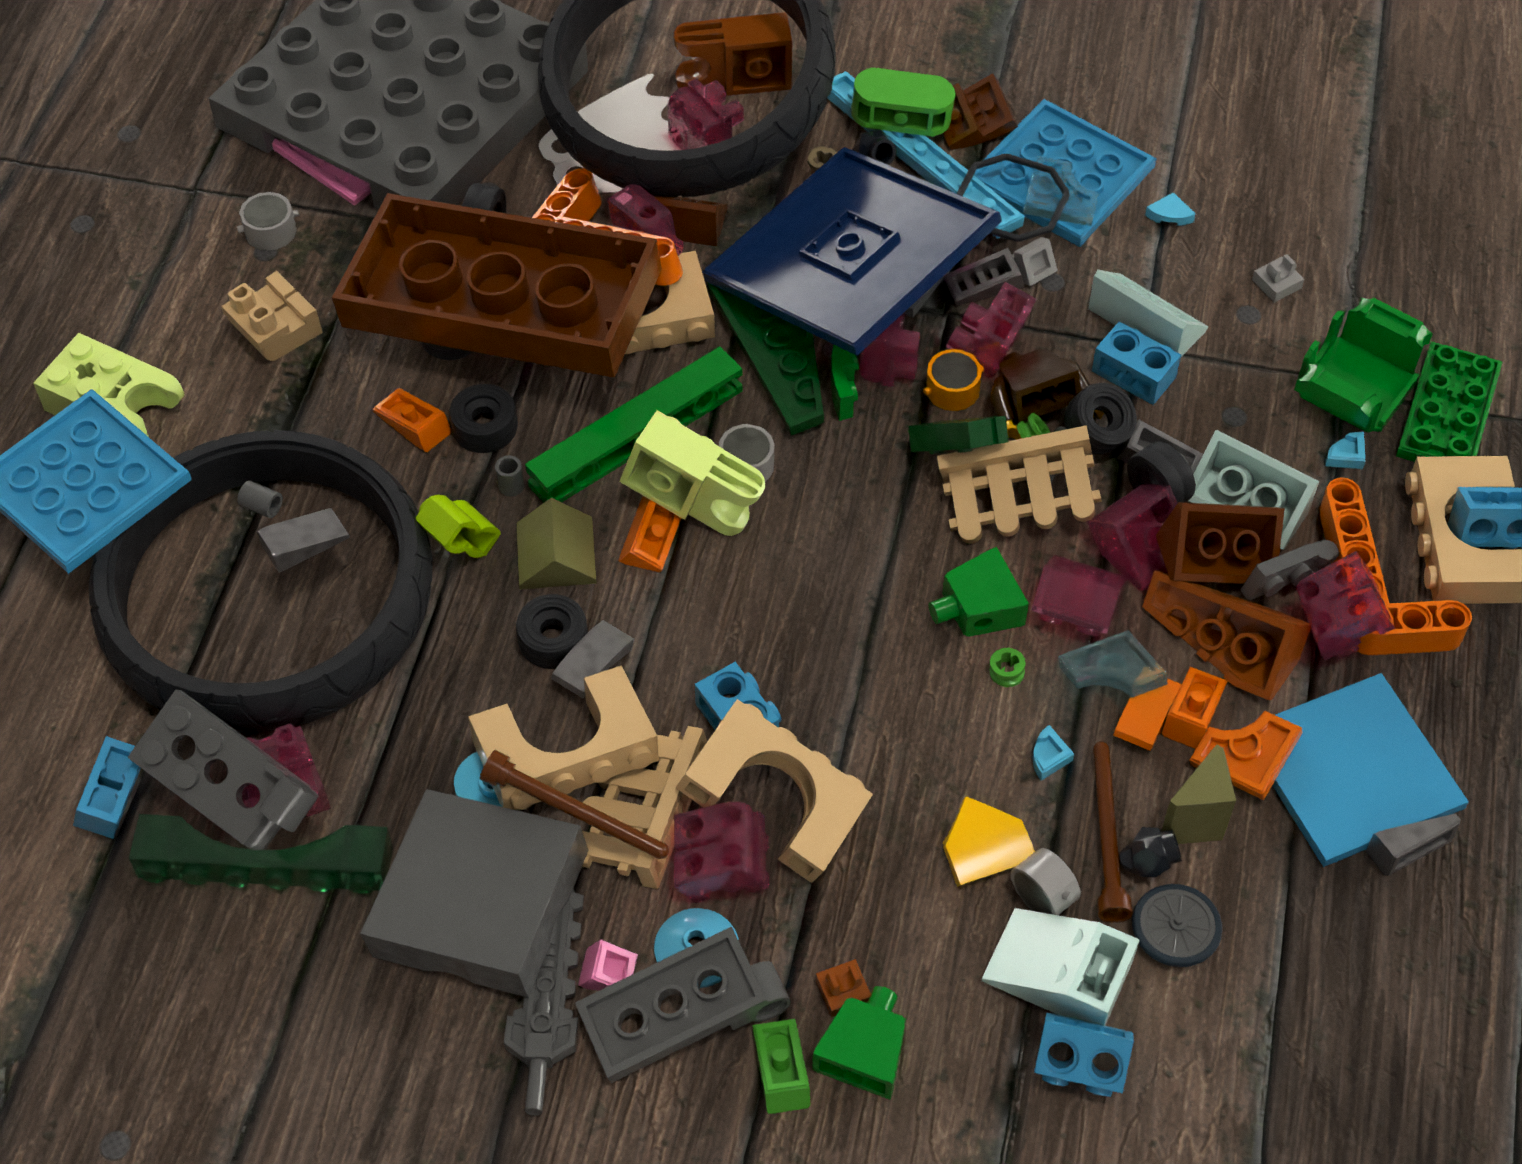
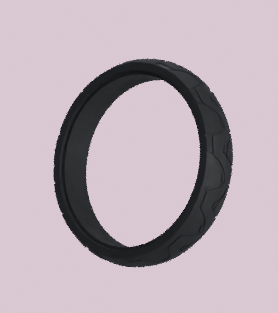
(691, 170)
(310, 693)

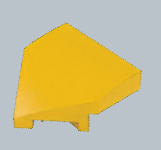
(984, 842)

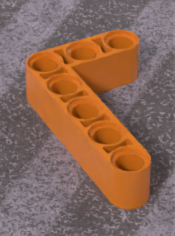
(576, 202)
(1348, 526)

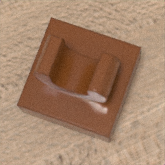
(840, 984)

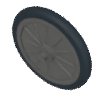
(1177, 925)

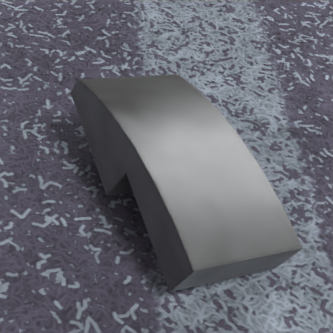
(592, 655)

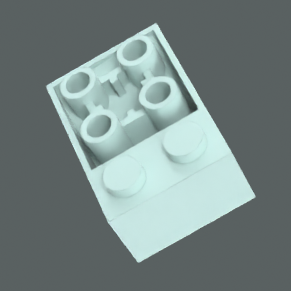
(1062, 964)

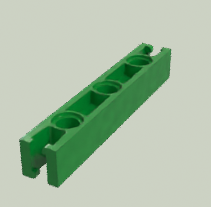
(609, 440)

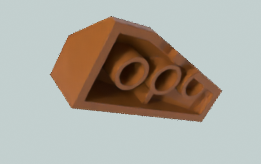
(1240, 638)

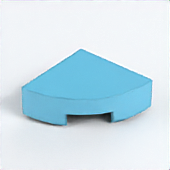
(1170, 210)
(1348, 452)
(1050, 753)

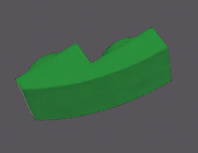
(842, 382)

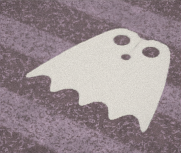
(623, 115)

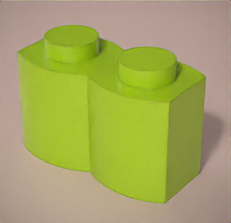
(457, 526)

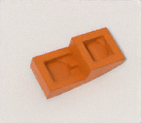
(1146, 715)

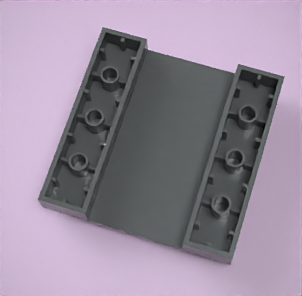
(395, 91)

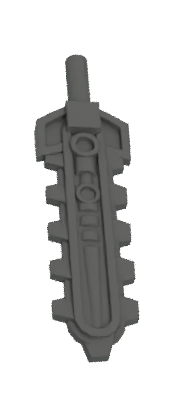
(544, 1028)

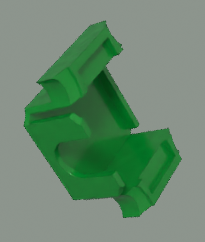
(1367, 368)

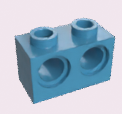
(1136, 362)
(1487, 516)
(731, 680)
(107, 789)
(1086, 1041)

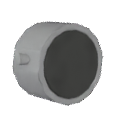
(268, 221)
(752, 446)
(1045, 883)

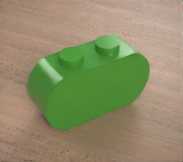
(902, 101)

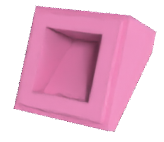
(605, 965)

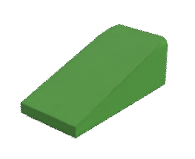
(781, 1066)

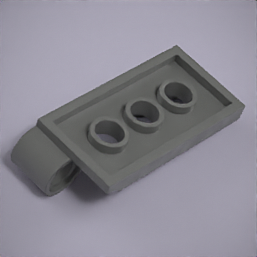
(283, 795)
(744, 997)

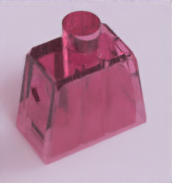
(639, 211)

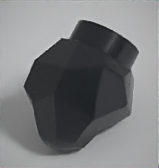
(876, 146)
(1151, 852)

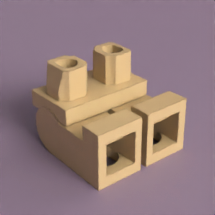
(273, 317)

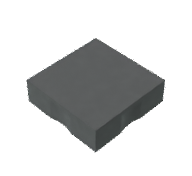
(475, 892)

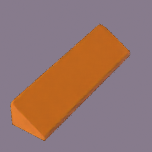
(649, 536)

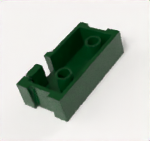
(958, 434)

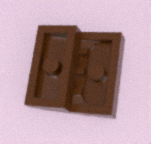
(979, 114)

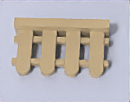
(1033, 457)
(646, 818)

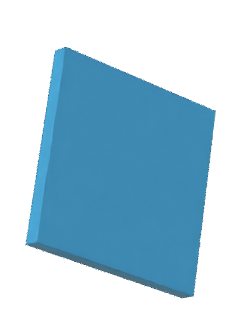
(1096, 159)
(84, 480)
(1361, 770)

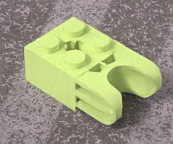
(110, 373)
(692, 476)

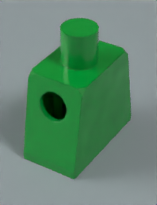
(981, 596)
(863, 1044)

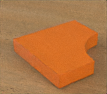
(1253, 752)

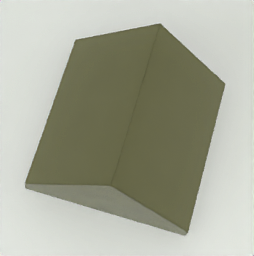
(555, 547)
(1203, 803)

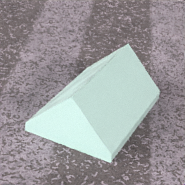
(1125, 301)
(1244, 476)

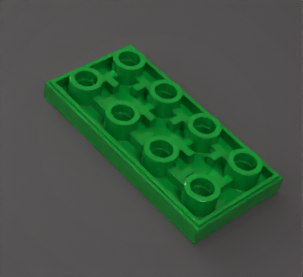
(1449, 404)

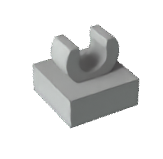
(1035, 260)
(1278, 278)

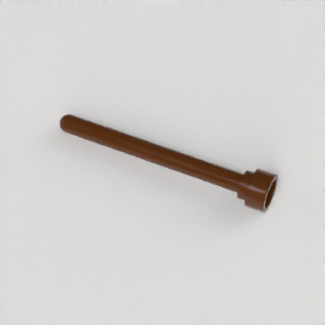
(501, 771)
(1114, 903)

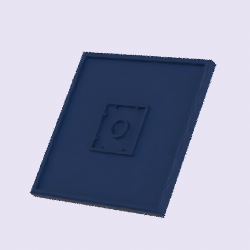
(851, 249)

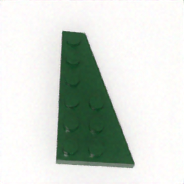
(779, 356)

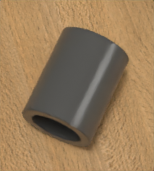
(509, 475)
(259, 499)

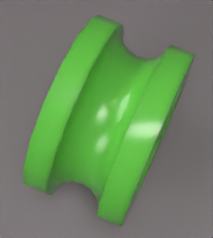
(1033, 427)
(1003, 678)

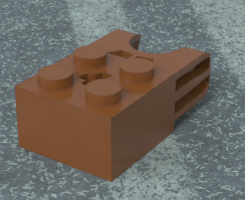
(738, 52)

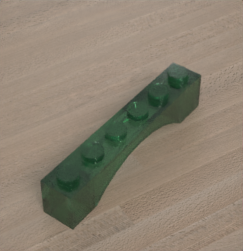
(345, 859)

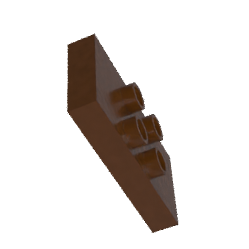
(499, 284)

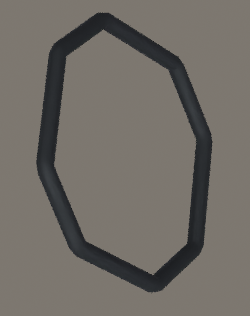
(1025, 162)

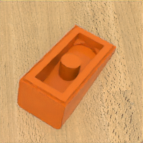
(414, 419)
(1193, 707)

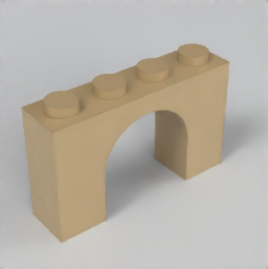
(684, 314)
(1453, 567)
(620, 745)
(829, 796)

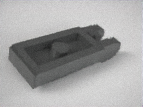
(1289, 568)

